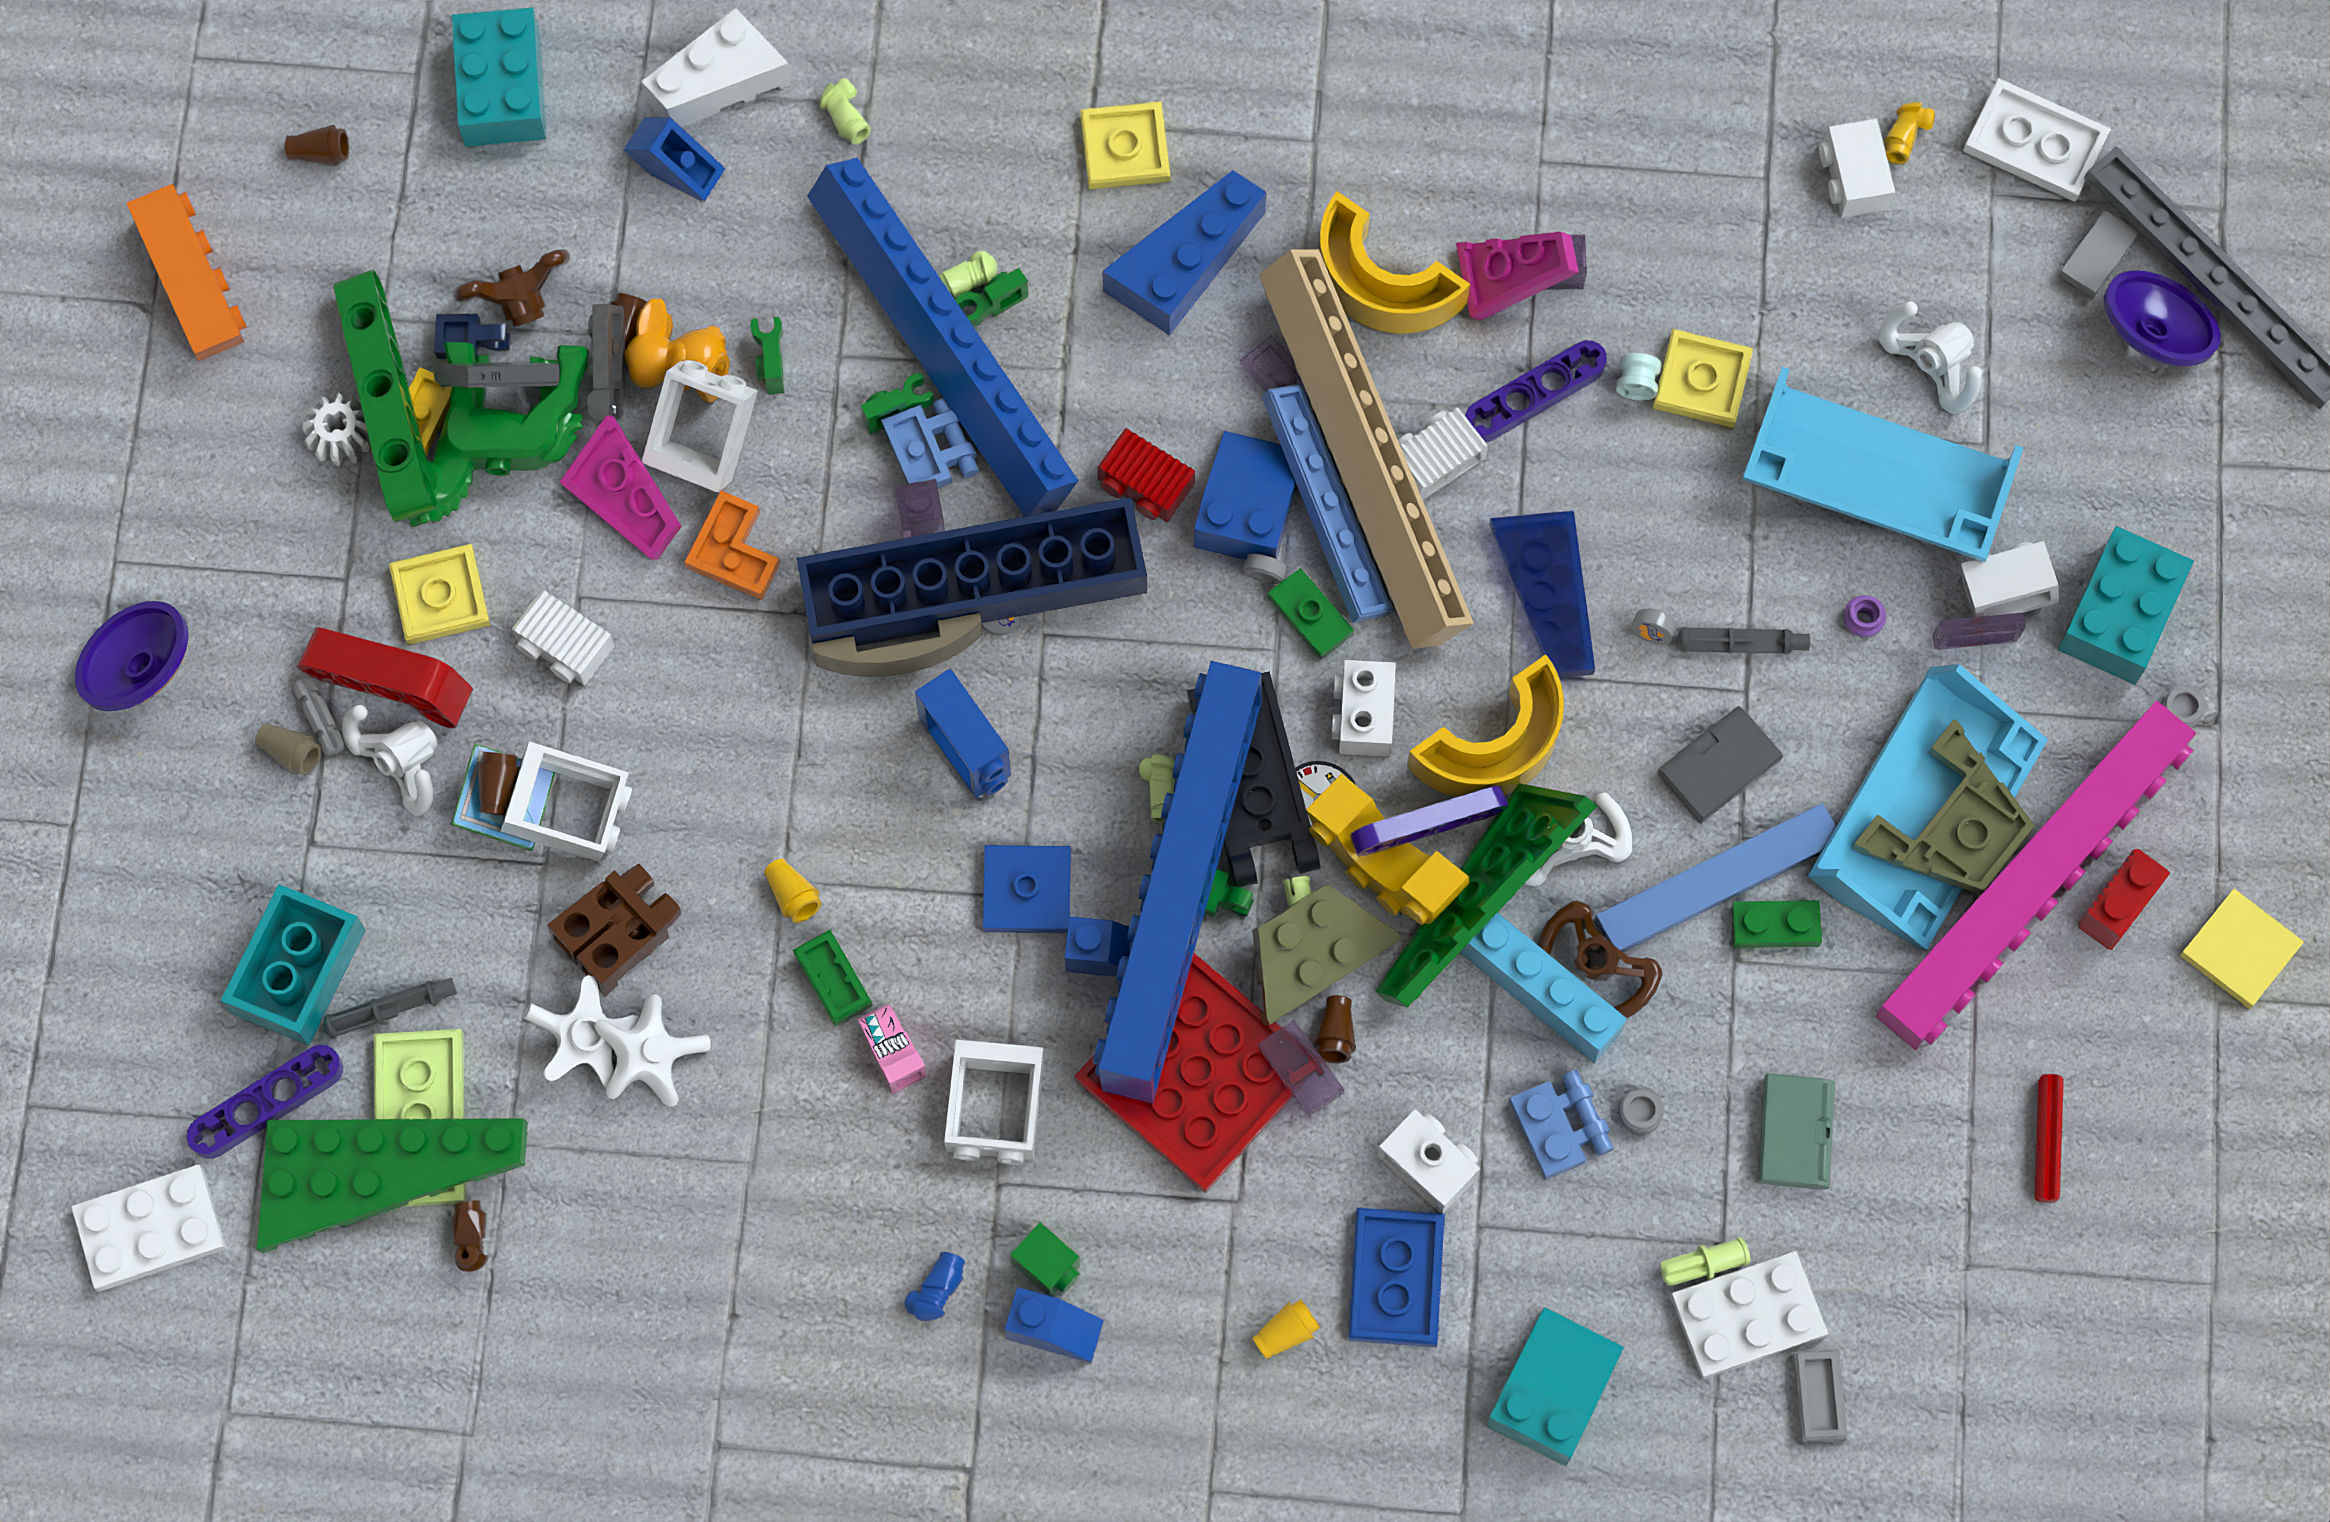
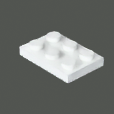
(2036, 140)
(148, 1228)
(1749, 1315)

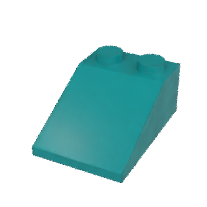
(1555, 1386)

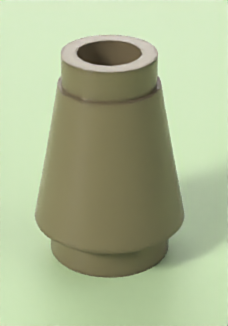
(289, 748)

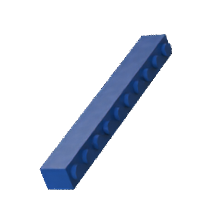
(942, 338)

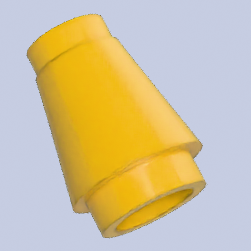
(793, 893)
(1287, 1329)

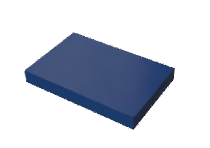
(1396, 1277)

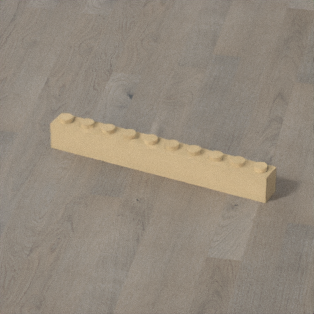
(1365, 449)

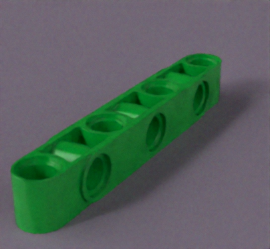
(391, 416)

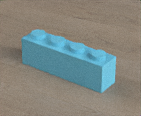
(1545, 987)

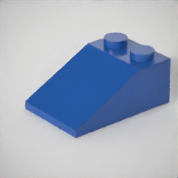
(1245, 499)

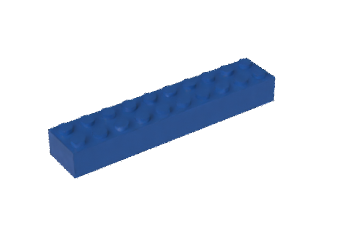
(1180, 881)

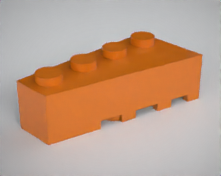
(186, 272)

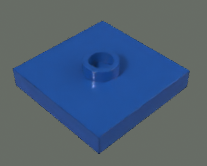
(1026, 889)

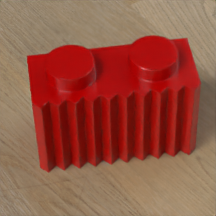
(1146, 475)
(2123, 898)

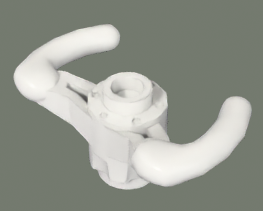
(1936, 354)
(396, 755)
(1580, 843)

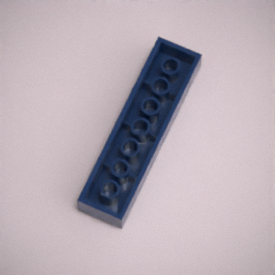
(983, 569)

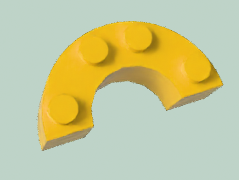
(1376, 296)
(1515, 758)
(1400, 876)

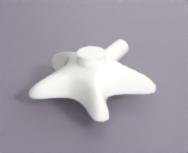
(577, 1034)
(648, 1052)

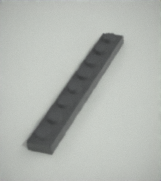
(2213, 274)

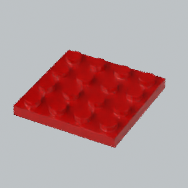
(1213, 1082)

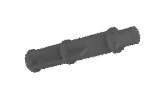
(1741, 640)
(387, 1007)

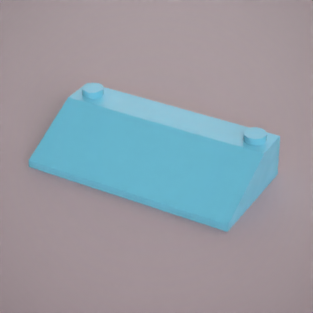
(1880, 471)
(1908, 791)

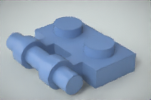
(918, 451)
(1549, 1131)

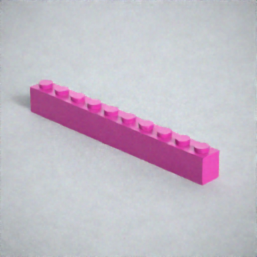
(2036, 875)

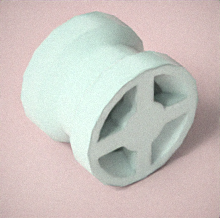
(1638, 376)

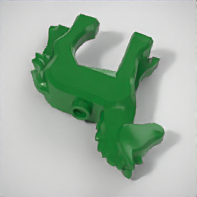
(499, 438)

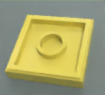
(1125, 145)
(1703, 378)
(439, 594)
(2242, 948)

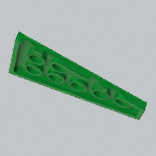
(1497, 868)
(359, 1168)

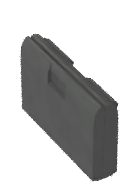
(496, 374)
(1720, 764)

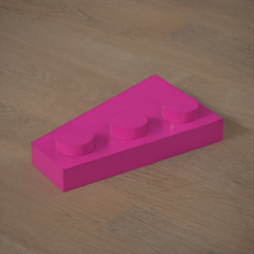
(1514, 269)
(621, 491)

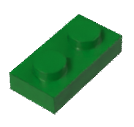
(1776, 924)

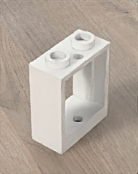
(683, 461)
(578, 768)
(994, 1058)

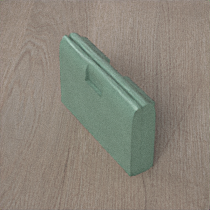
(1796, 1131)

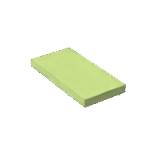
(421, 1079)

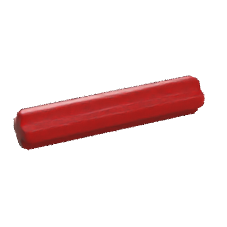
(2049, 1138)

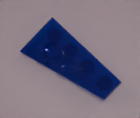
(1549, 581)

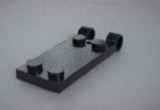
(1267, 794)

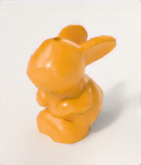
(653, 354)

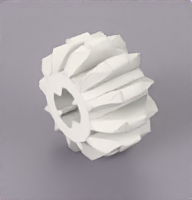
(339, 442)

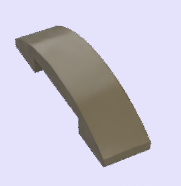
(899, 659)

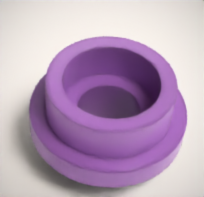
(1870, 606)

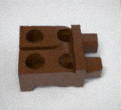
(614, 927)

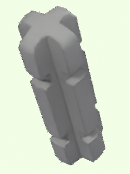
(319, 716)

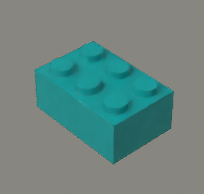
(499, 77)
(2125, 605)
(293, 965)

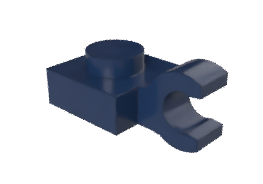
(468, 329)

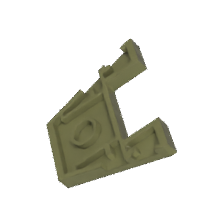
(1969, 834)

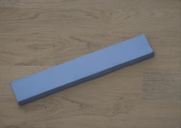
(1327, 503)
(1717, 879)

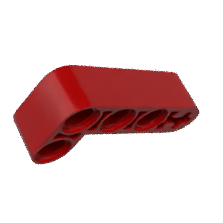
(387, 673)

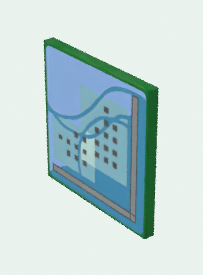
(467, 807)

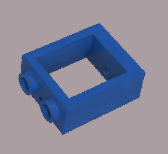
(963, 734)

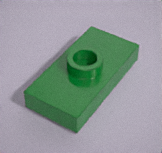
(1310, 613)
(832, 977)

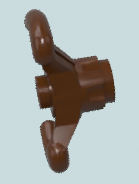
(517, 290)
(1600, 958)

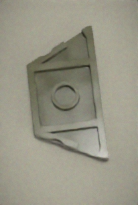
(1313, 948)

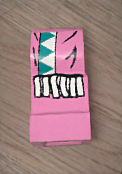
(892, 1048)

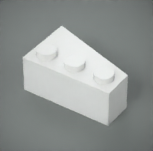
(716, 71)

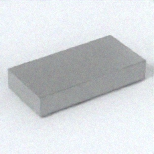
(2099, 253)
(1819, 1396)

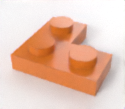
(722, 550)

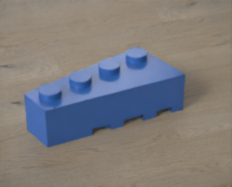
(1184, 255)

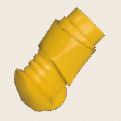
(1904, 132)

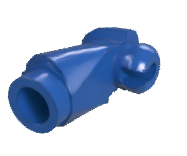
(936, 1288)

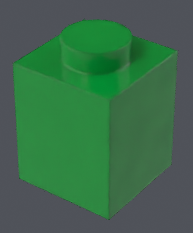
(1046, 1261)

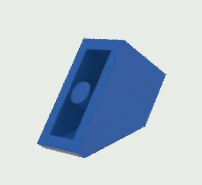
(674, 157)
(1095, 946)
(1053, 1325)

